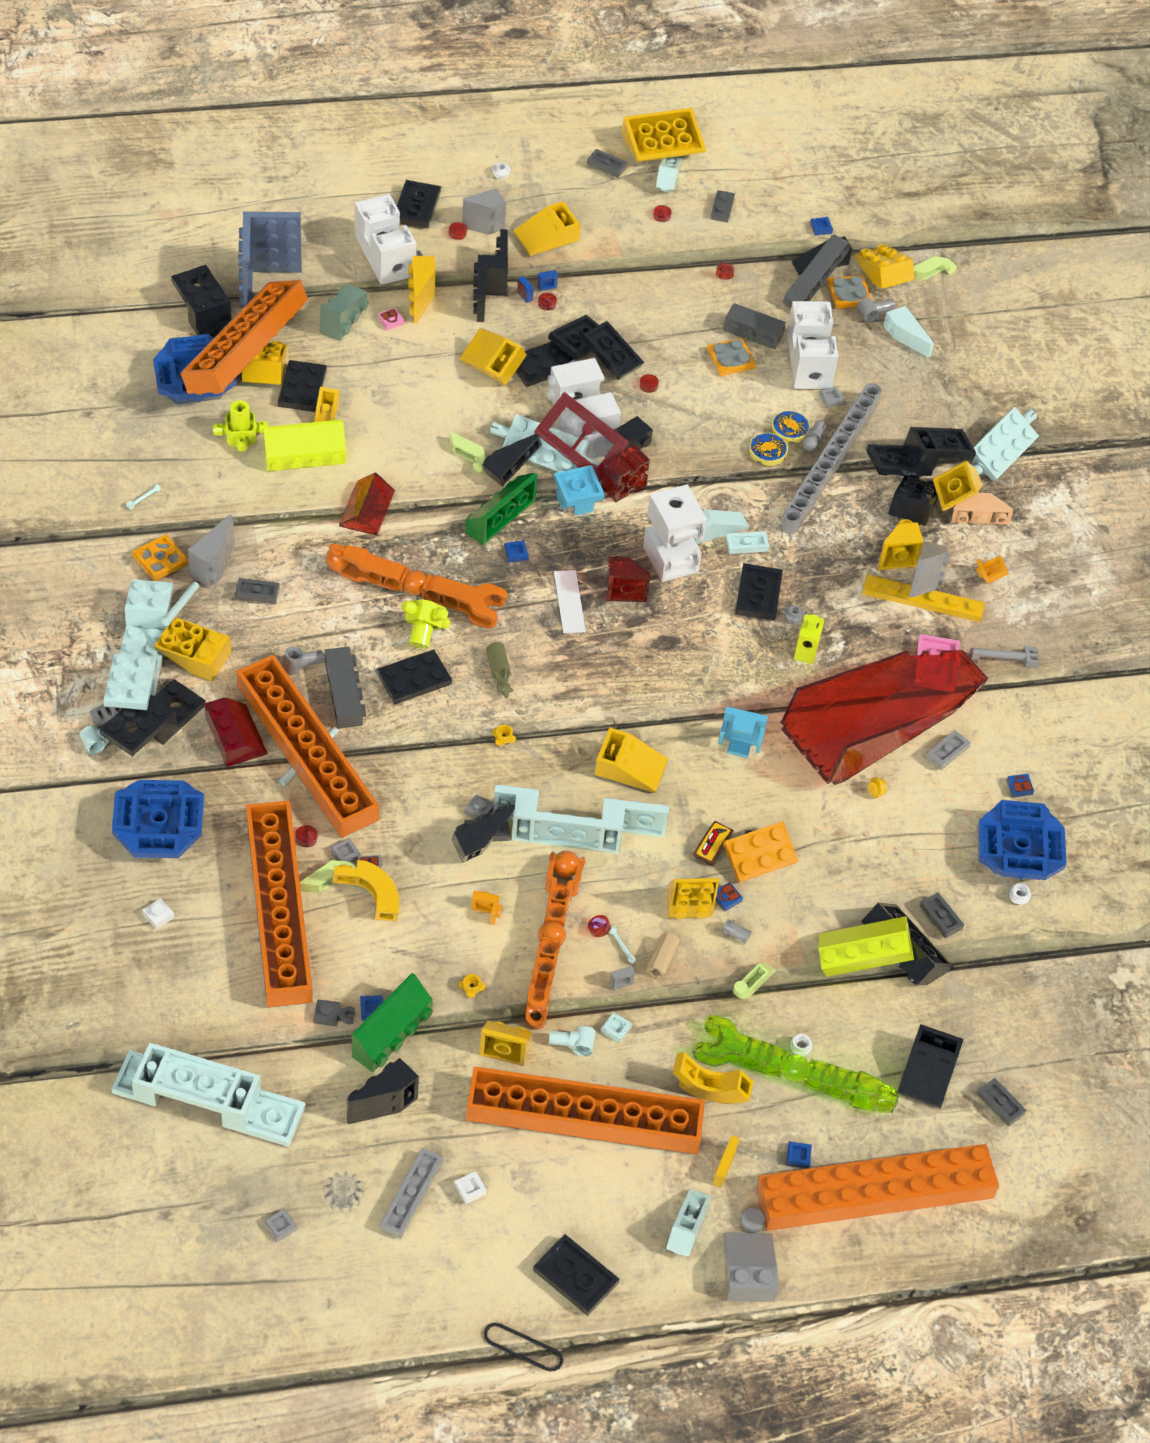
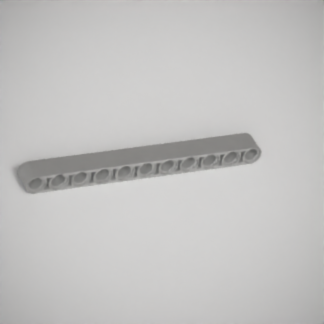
(830, 459)

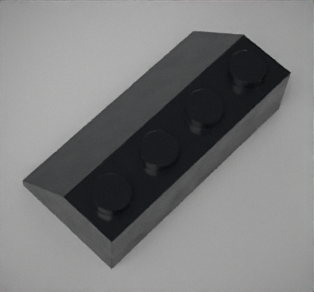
(928, 960)

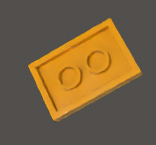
(760, 852)

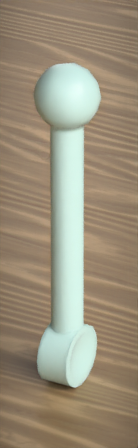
(130, 505)
(613, 931)

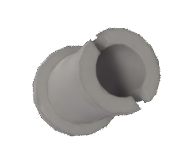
(736, 931)

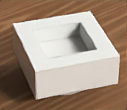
(158, 913)
(470, 1187)

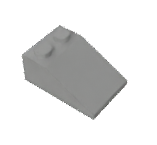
(211, 553)
(929, 568)
(750, 1267)

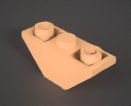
(982, 509)

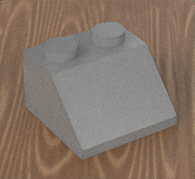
(484, 212)

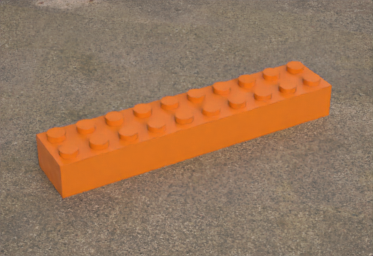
(244, 337)
(307, 746)
(279, 904)
(585, 1110)
(876, 1187)

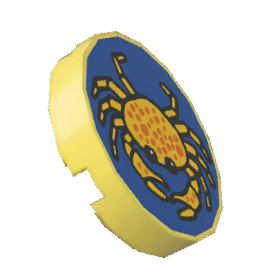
(790, 426)
(768, 449)

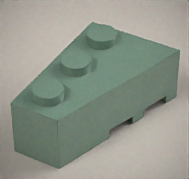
(342, 311)

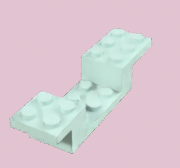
(138, 666)
(580, 832)
(212, 1087)

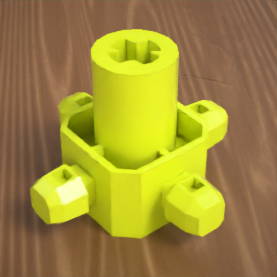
(240, 426)
(425, 618)

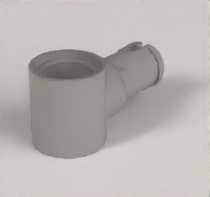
(871, 309)
(296, 659)

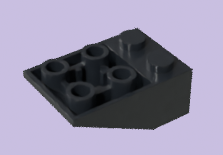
(914, 500)
(475, 838)
(930, 1066)
(384, 1094)

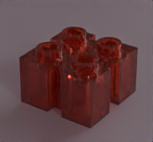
(625, 473)

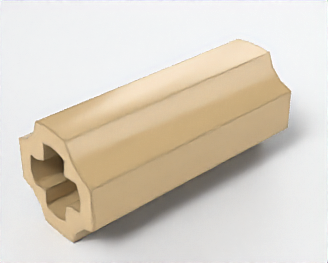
(663, 955)

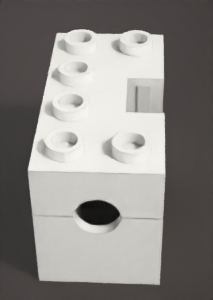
(382, 241)
(810, 347)
(582, 383)
(671, 538)

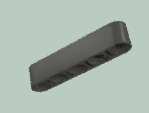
(818, 270)

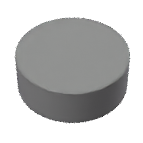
(752, 1220)

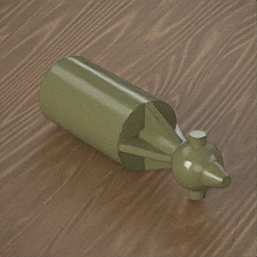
(499, 666)

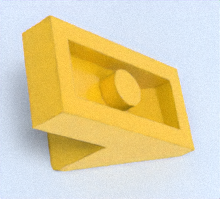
(327, 404)

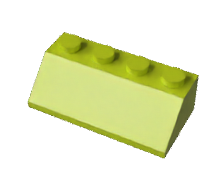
(304, 445)
(865, 946)

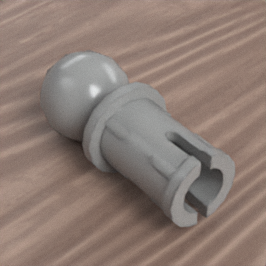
(814, 436)

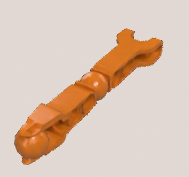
(360, 565)
(552, 932)

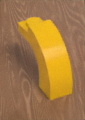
(376, 882)
(710, 1085)

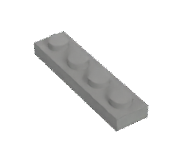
(411, 1193)

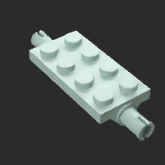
(1004, 443)
(545, 456)

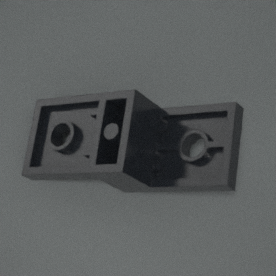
(491, 275)
(207, 304)
(920, 451)
(157, 722)

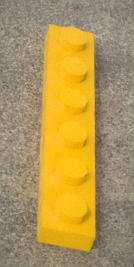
(932, 601)

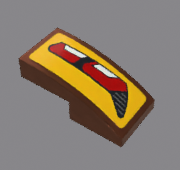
(712, 843)

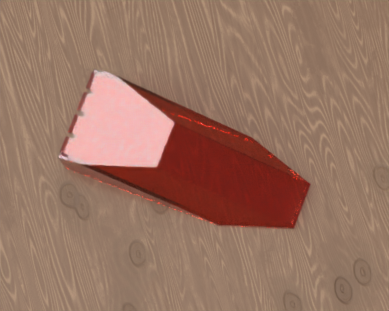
(876, 708)

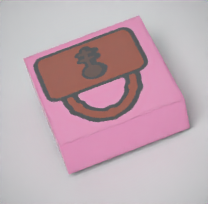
(391, 318)

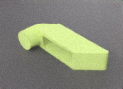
(932, 267)
(468, 450)
(322, 877)
(746, 987)

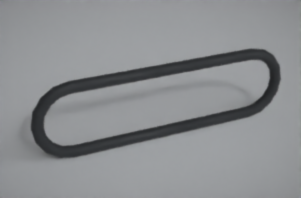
(519, 1355)

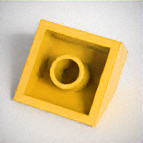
(957, 485)
(901, 547)
(505, 1042)

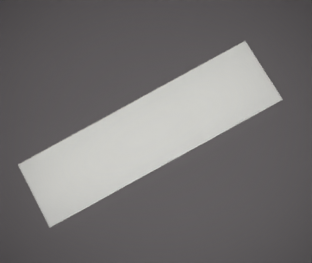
(569, 601)

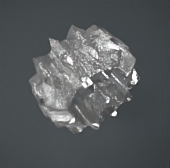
(343, 1199)

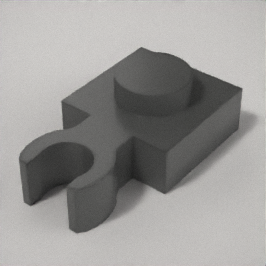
(330, 1012)

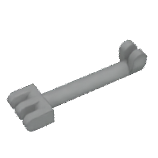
(1028, 654)

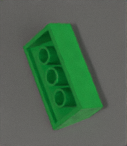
(502, 508)
(391, 1023)

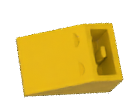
(548, 229)
(885, 266)
(422, 284)
(493, 355)
(267, 365)
(194, 648)
(630, 761)
(691, 897)

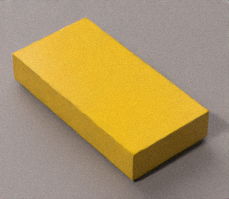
(726, 1161)

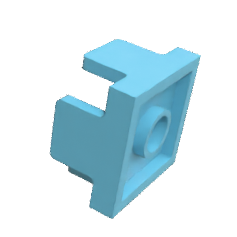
(578, 489)
(743, 731)

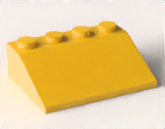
(662, 134)

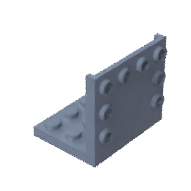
(268, 245)

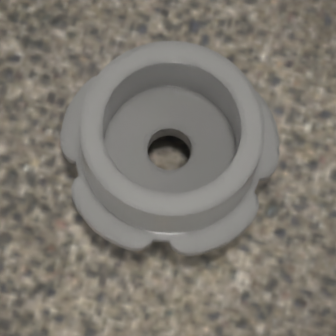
(794, 614)

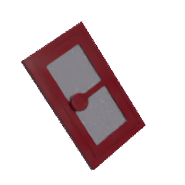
(580, 435)

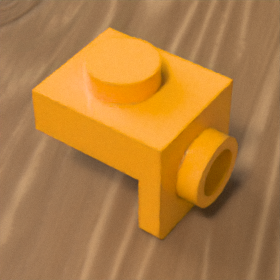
(992, 569)
(487, 903)

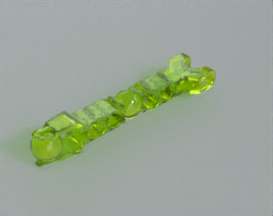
(853, 1087)

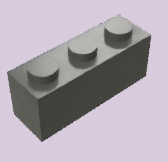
(754, 326)

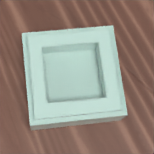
(616, 1027)

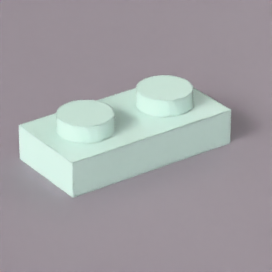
(747, 542)

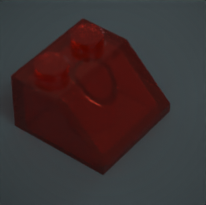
(626, 580)

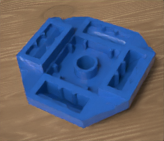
(173, 360)
(169, 801)
(1021, 841)

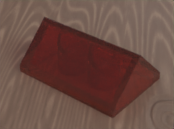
(367, 505)

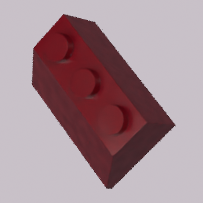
(234, 731)

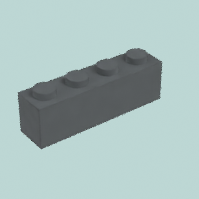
(343, 687)

